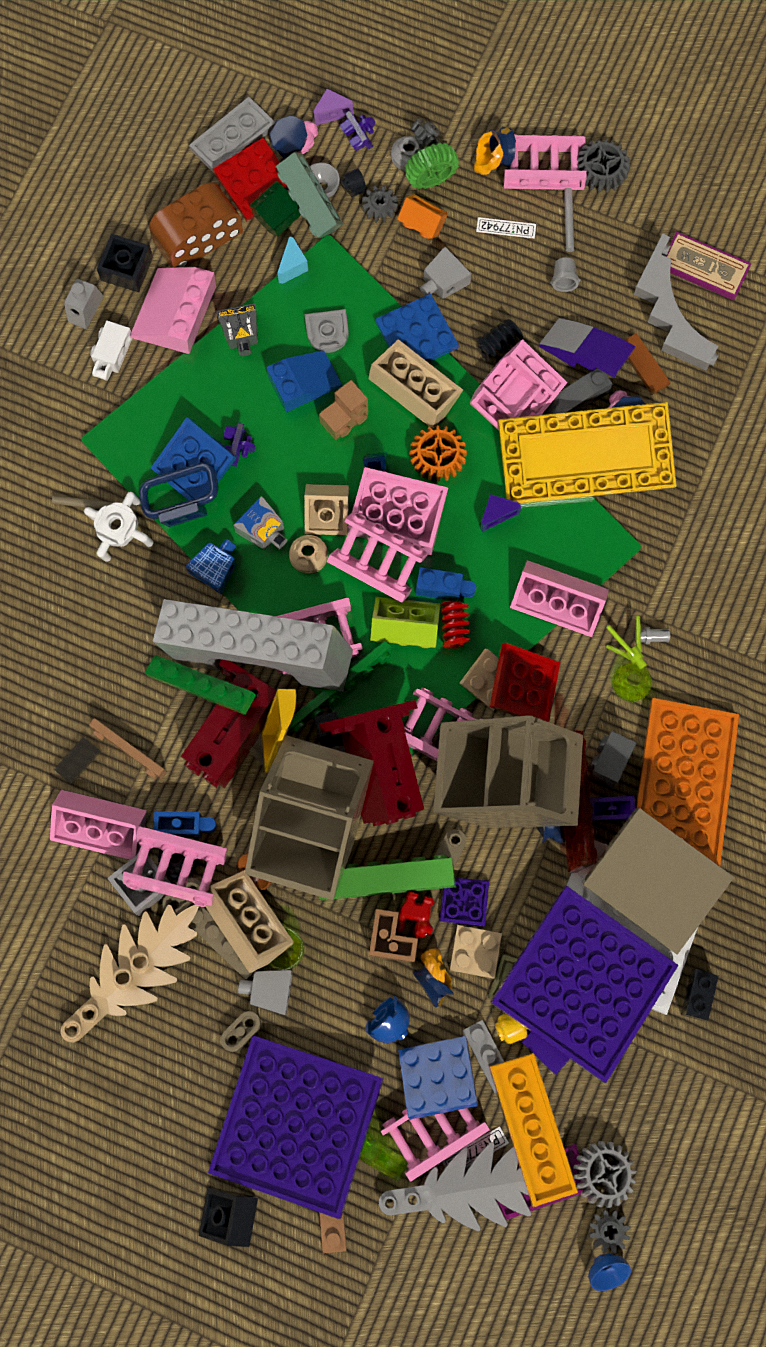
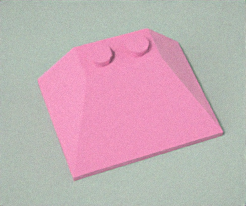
(517, 386)

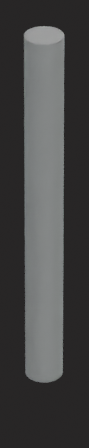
(569, 230)

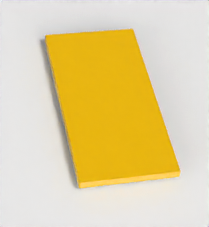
(587, 453)

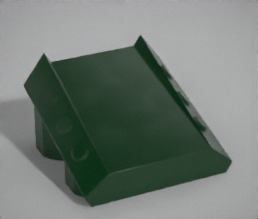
(275, 209)

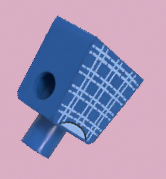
(213, 565)

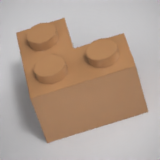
(346, 411)
(385, 942)

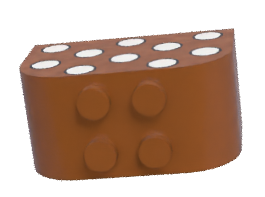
(194, 225)

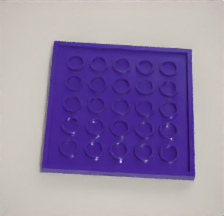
(584, 984)
(296, 1126)

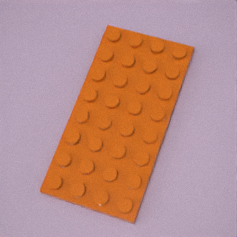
(689, 772)

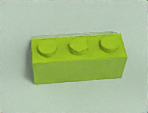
(405, 622)

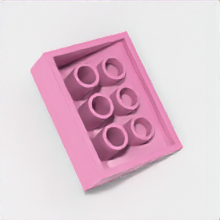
(175, 307)
(401, 506)

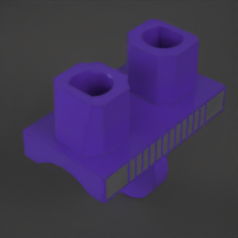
(352, 124)
(237, 435)

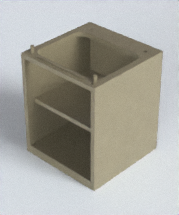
(508, 773)
(308, 817)
(657, 880)

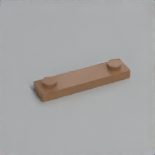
(151, 768)

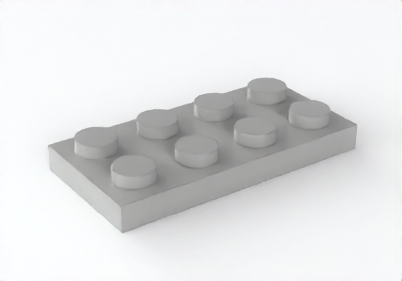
(232, 134)

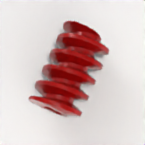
(454, 624)

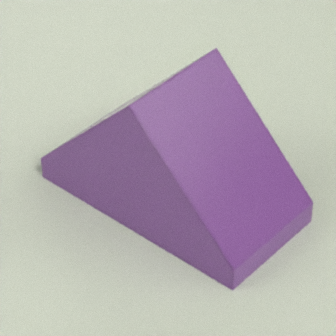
(331, 108)

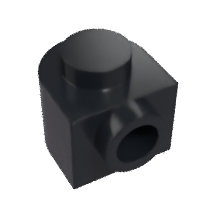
(353, 182)

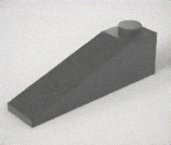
(581, 393)

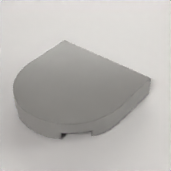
(327, 330)

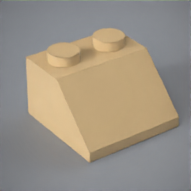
(326, 509)

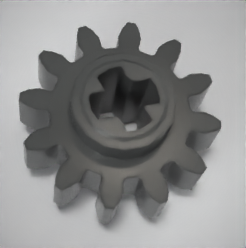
(426, 133)
(379, 204)
(601, 1226)

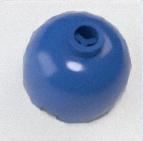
(390, 1021)

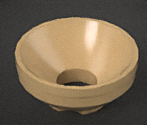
(312, 563)

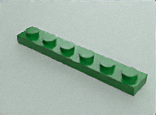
(200, 684)
(330, 697)

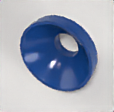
(608, 1272)

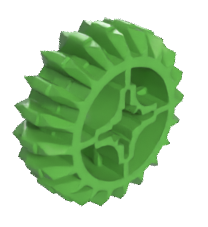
(431, 166)

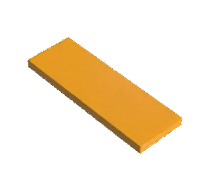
(533, 1130)

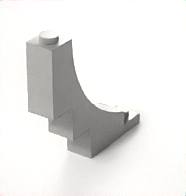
(656, 288)

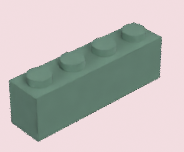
(309, 195)

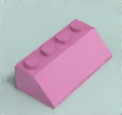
(559, 598)
(96, 824)

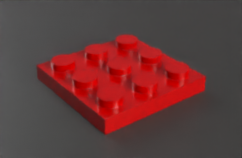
(249, 175)
(524, 683)

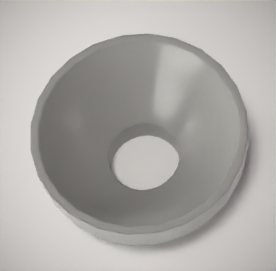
(399, 155)
(327, 174)

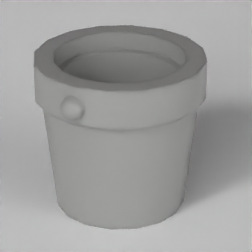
(565, 275)

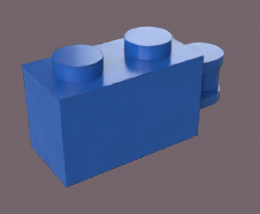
(443, 585)
(183, 823)

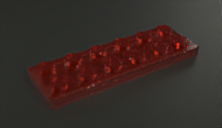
(580, 839)

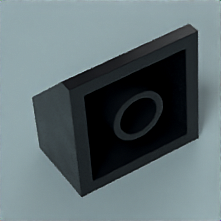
(228, 1217)

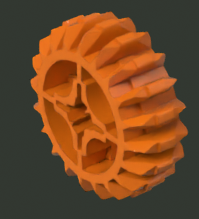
(446, 452)

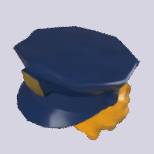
(495, 150)
(434, 977)

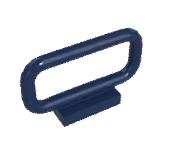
(185, 510)

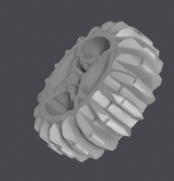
(614, 1191)

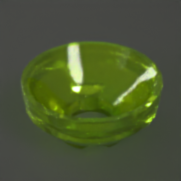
(627, 691)
(285, 963)

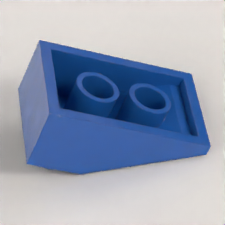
(302, 379)

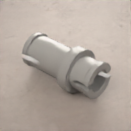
(654, 635)

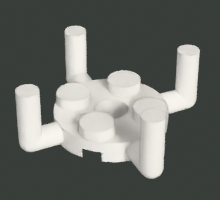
(122, 535)

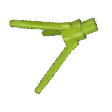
(633, 654)

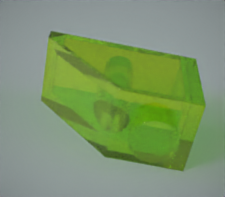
(383, 1158)

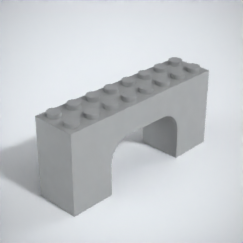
(207, 634)

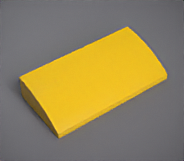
(277, 724)

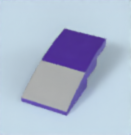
(587, 346)

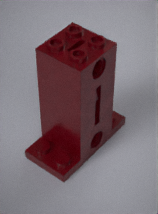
(227, 733)
(392, 782)

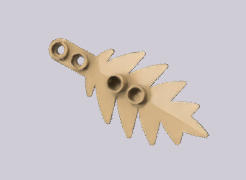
(135, 969)

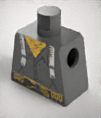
(240, 327)

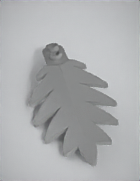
(457, 1192)

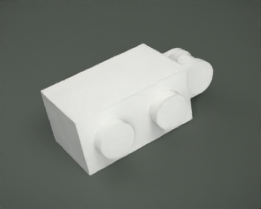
(110, 349)

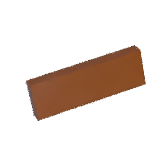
(646, 366)

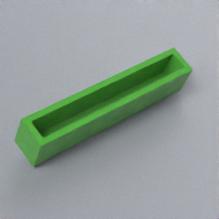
(396, 877)

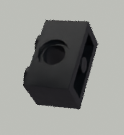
(699, 995)

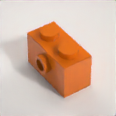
(422, 216)

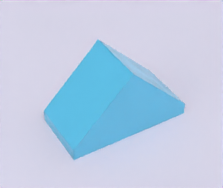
(292, 262)

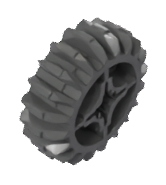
(610, 157)

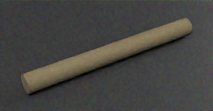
(77, 502)

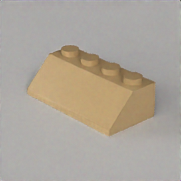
(414, 383)
(247, 921)

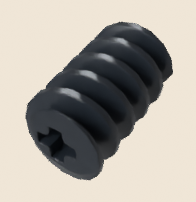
(497, 338)

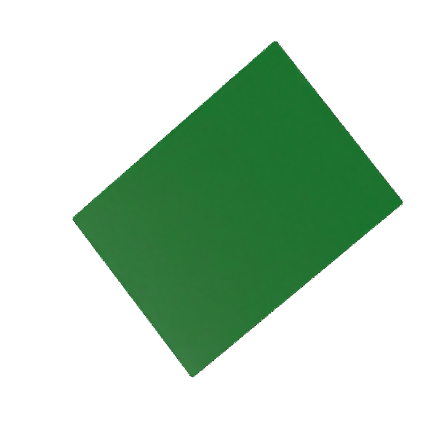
(295, 450)

